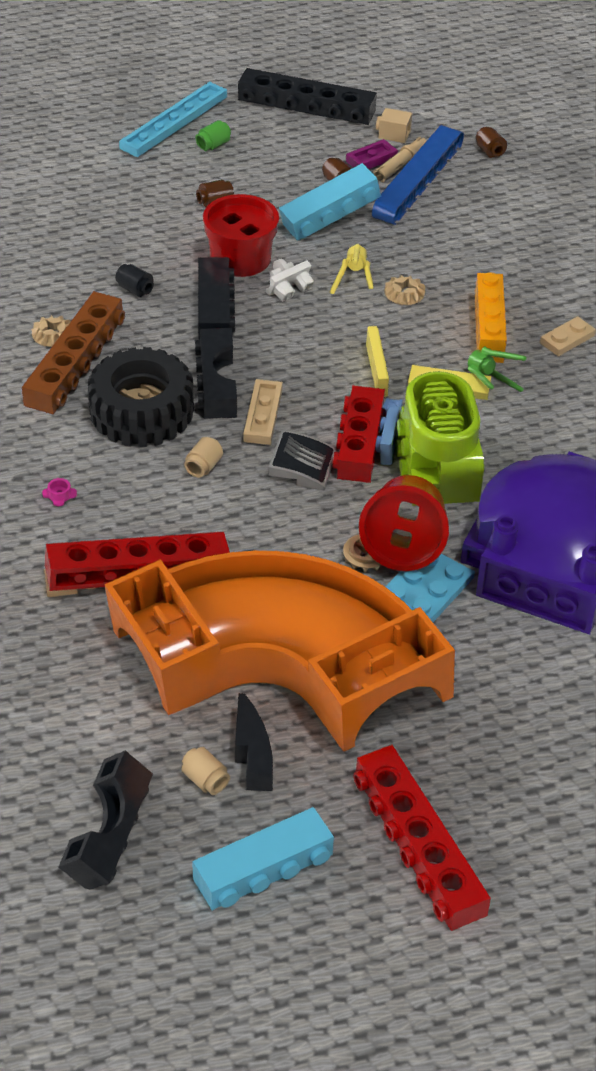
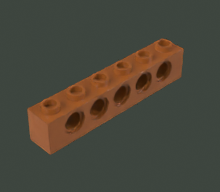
(73, 353)

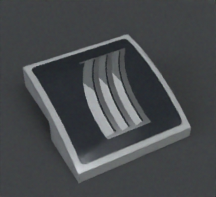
(302, 459)

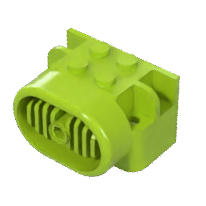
(441, 436)

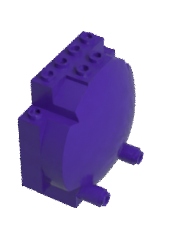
(539, 539)

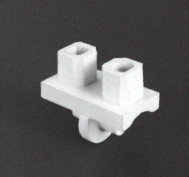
(286, 275)

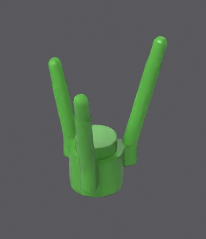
(483, 363)

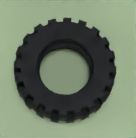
(141, 419)

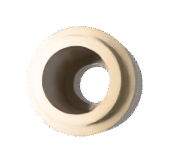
(203, 457)
(205, 770)

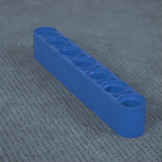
(417, 174)

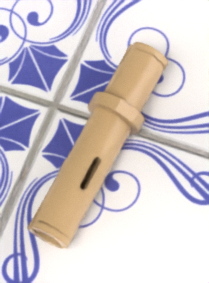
(399, 160)

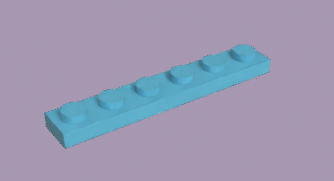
(172, 119)

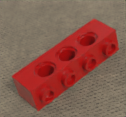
(359, 434)

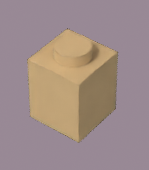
(394, 125)

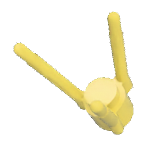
(355, 261)

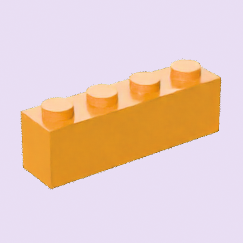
(490, 313)

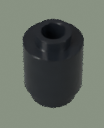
(134, 279)

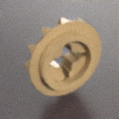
(412, 295)
(48, 337)
(352, 552)

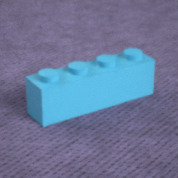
(330, 202)
(263, 858)

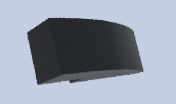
(253, 746)

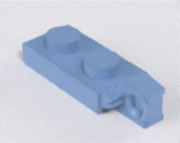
(388, 428)

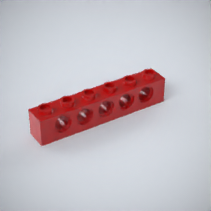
(102, 561)
(469, 899)

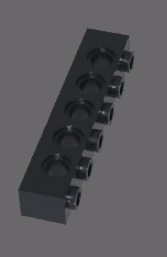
(307, 96)

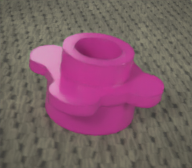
(59, 491)

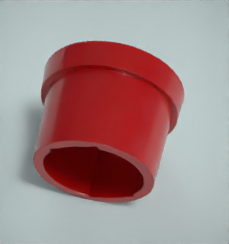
(242, 231)
(428, 530)

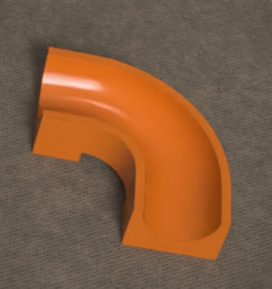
(284, 624)

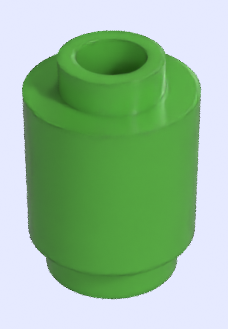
(213, 135)

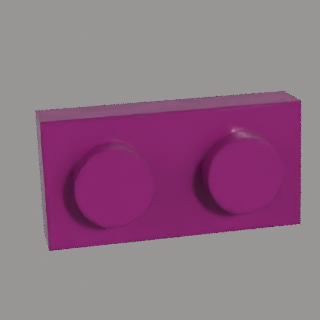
(372, 154)

